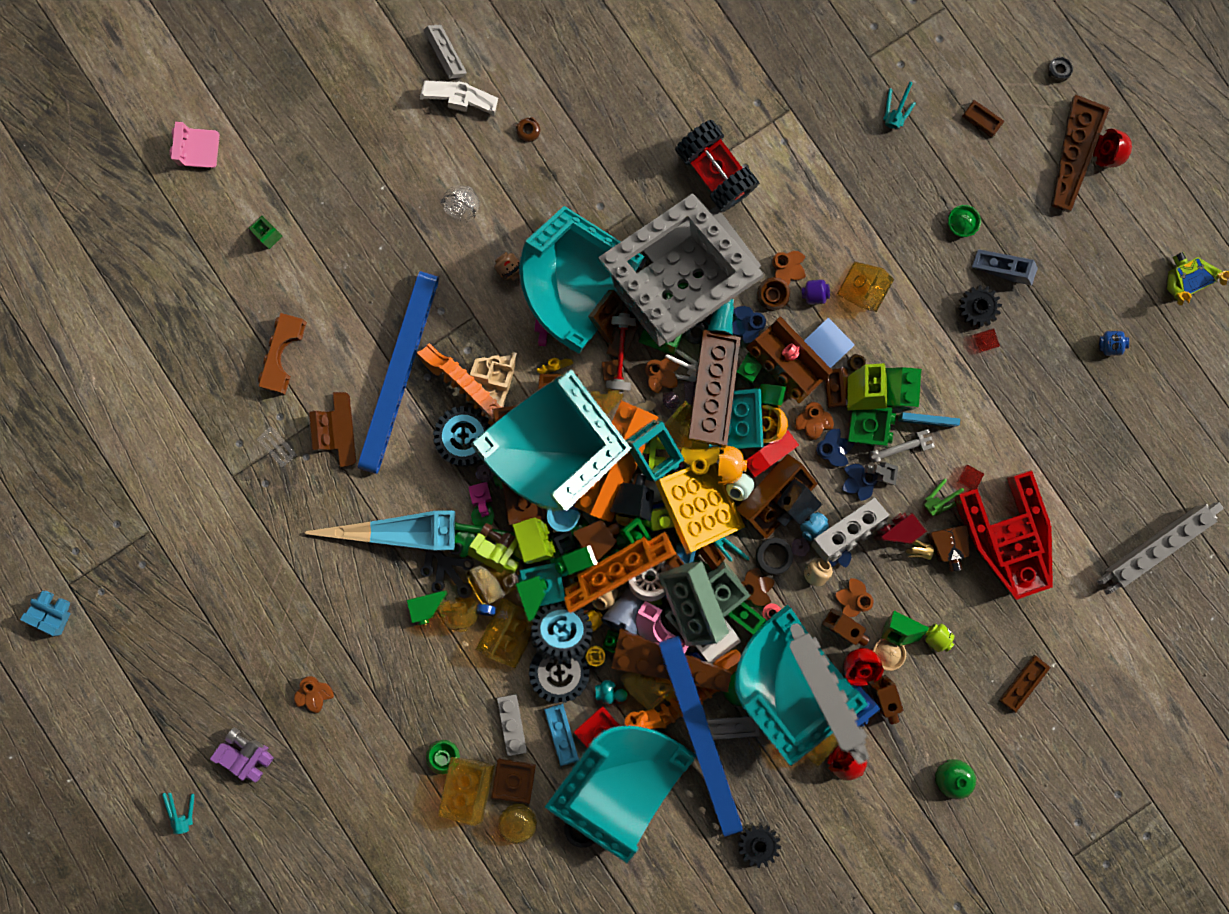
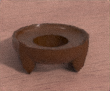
(528, 137)

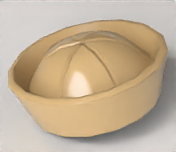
(890, 654)

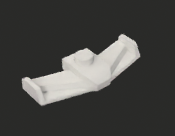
(459, 95)

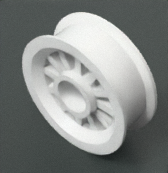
(647, 595)

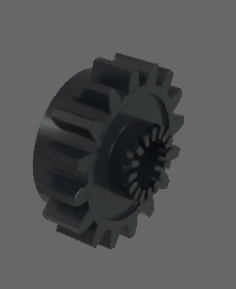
(988, 302)
(751, 837)

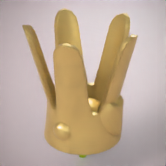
(925, 550)

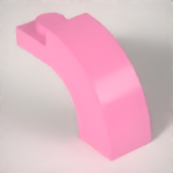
(650, 625)

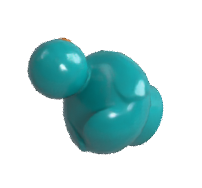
(606, 693)

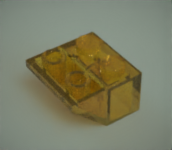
(607, 402)
(491, 584)

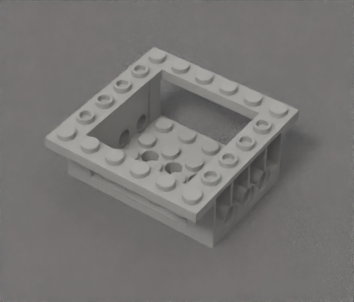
(708, 251)

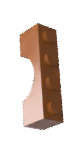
(287, 331)

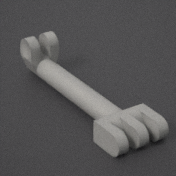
(876, 455)

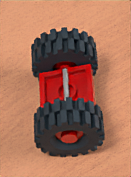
(716, 165)

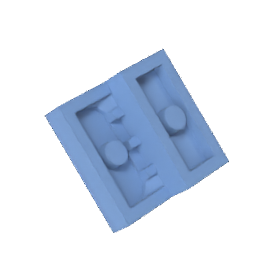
(829, 342)

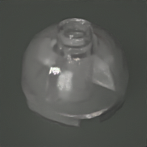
(461, 203)

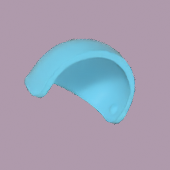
(563, 520)

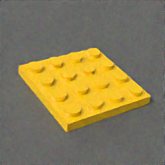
(699, 507)

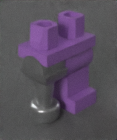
(242, 762)

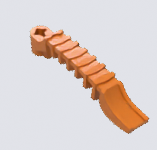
(453, 372)
(654, 719)

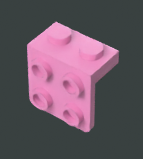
(194, 146)

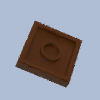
(513, 780)

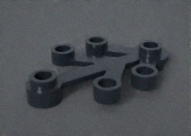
(445, 564)

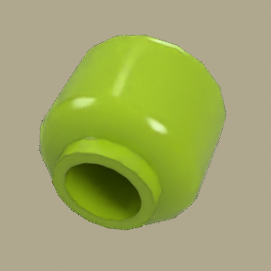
(940, 638)

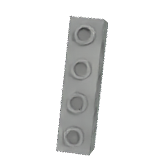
(871, 511)

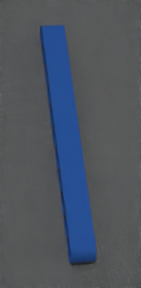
(398, 372)
(701, 735)

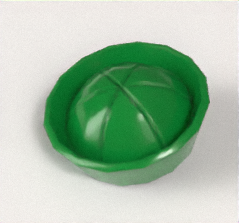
(964, 221)
(439, 756)

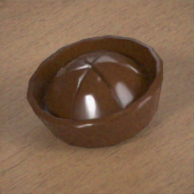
(773, 293)

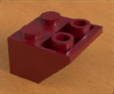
(903, 530)

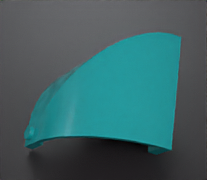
(565, 277)
(552, 444)
(778, 693)
(620, 786)

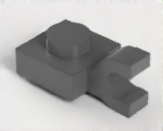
(886, 472)

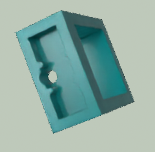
(644, 435)

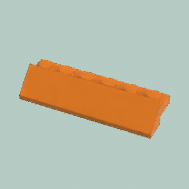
(601, 495)
(617, 570)

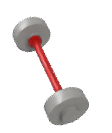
(623, 320)

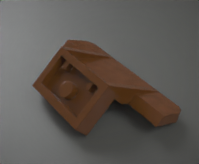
(335, 429)

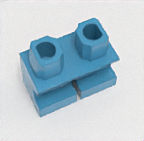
(47, 616)

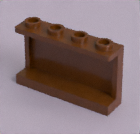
(799, 375)

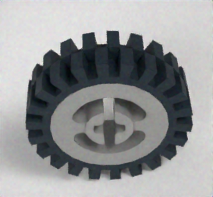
(558, 694)

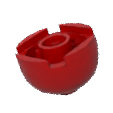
(1113, 148)
(862, 667)
(844, 765)

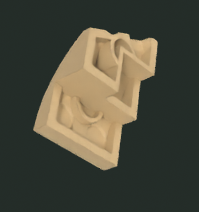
(494, 375)

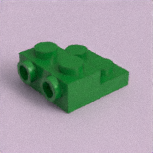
(872, 427)

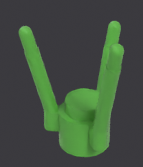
(936, 506)

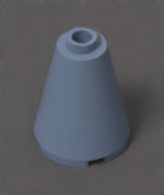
(624, 612)

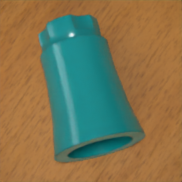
(722, 319)

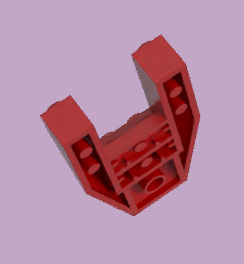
(1016, 547)

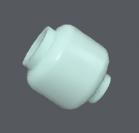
(741, 489)

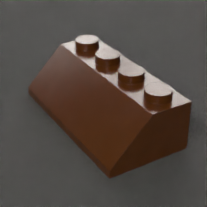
(761, 505)

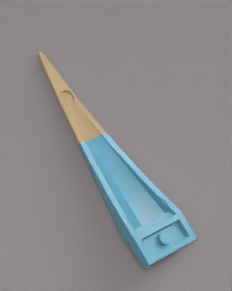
(424, 531)

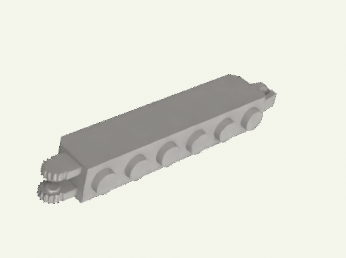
(1160, 546)
(828, 695)

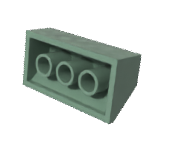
(727, 590)
(694, 604)

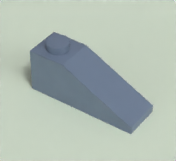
(1006, 266)

